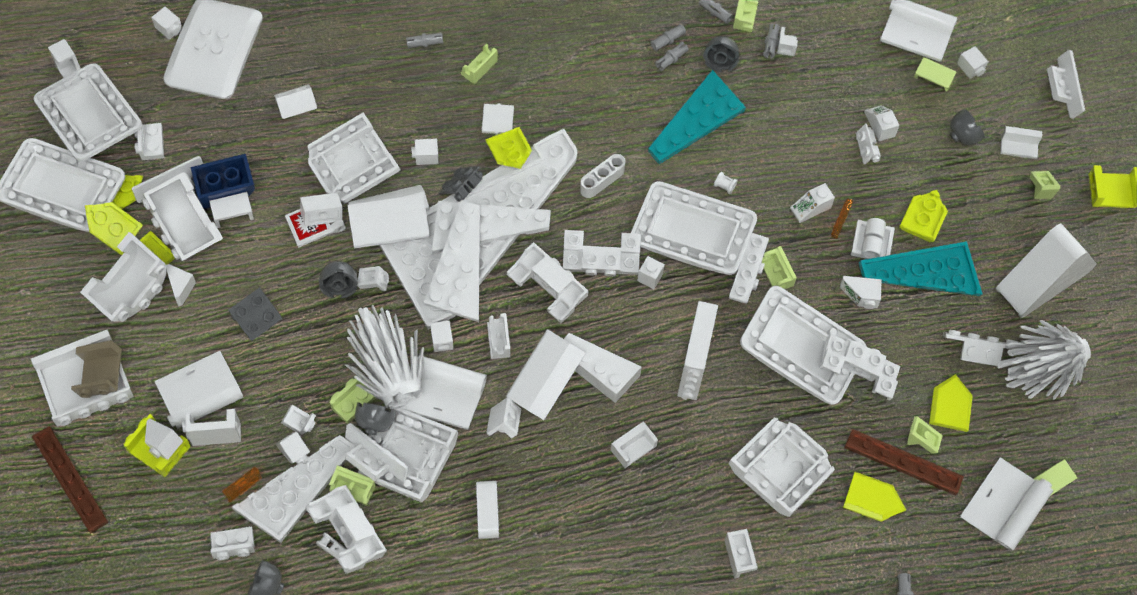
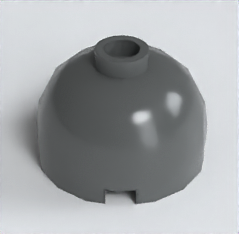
(721, 54)
(965, 129)
(338, 279)
(374, 417)
(266, 580)

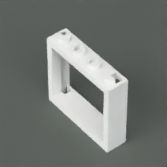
(697, 350)

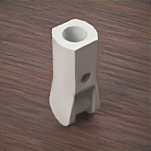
(335, 548)

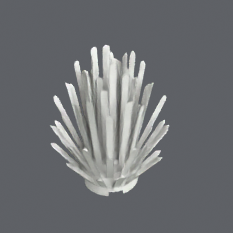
(1053, 356)
(386, 359)

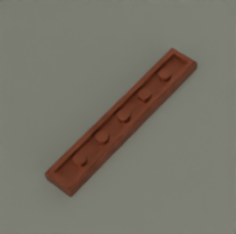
(904, 462)
(70, 479)

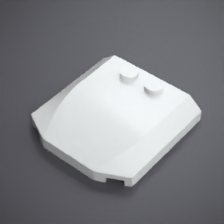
(351, 159)
(421, 446)
(782, 466)

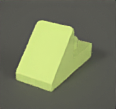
(1045, 184)
(924, 435)

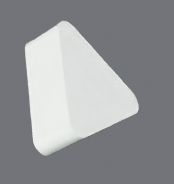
(1046, 271)

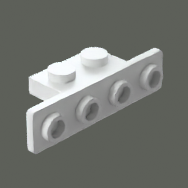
(1066, 85)
(139, 189)
(749, 268)
(979, 350)
(371, 457)

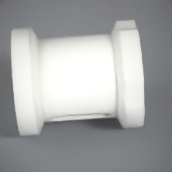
(725, 183)

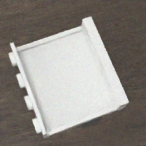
(62, 370)

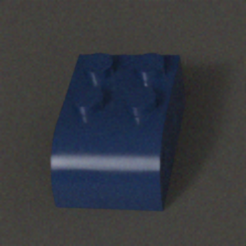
(222, 179)

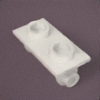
(866, 139)

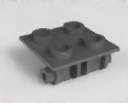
(462, 182)
(255, 314)

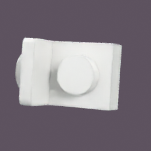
(373, 277)

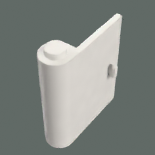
(918, 29)
(198, 389)
(448, 393)
(1010, 506)

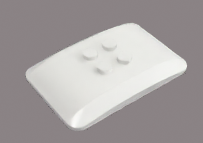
(213, 48)
(87, 112)
(56, 185)
(694, 228)
(791, 342)

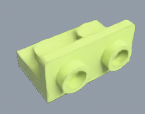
(345, 401)

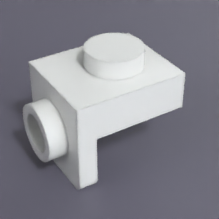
(298, 420)

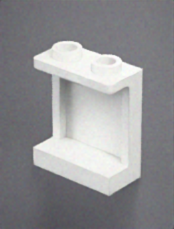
(213, 432)

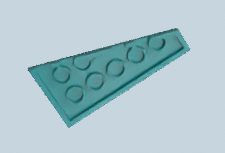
(701, 114)
(935, 268)

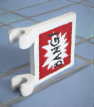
(308, 234)

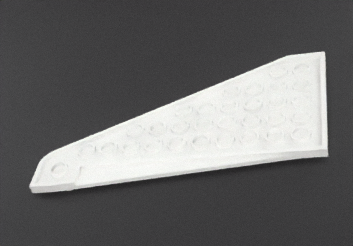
(503, 186)

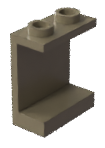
(99, 369)

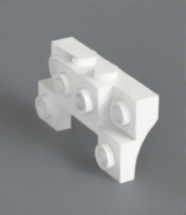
(601, 259)
(552, 277)
(862, 362)
(352, 527)

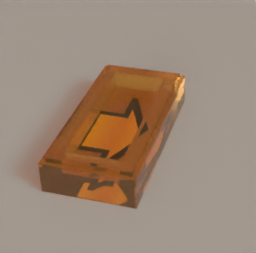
(842, 218)
(242, 484)

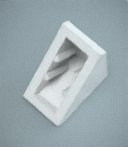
(181, 283)

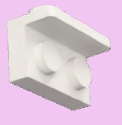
(150, 141)
(232, 543)

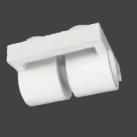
(872, 239)

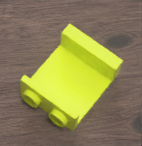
(1113, 189)
(137, 447)

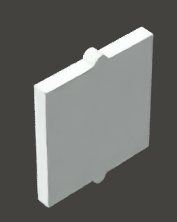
(497, 118)

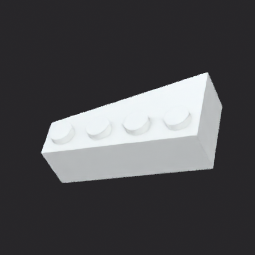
(604, 369)

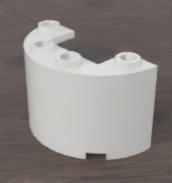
(180, 217)
(129, 283)

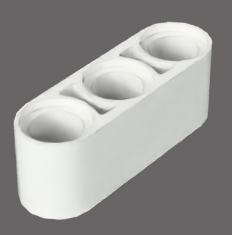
(599, 183)
(487, 509)

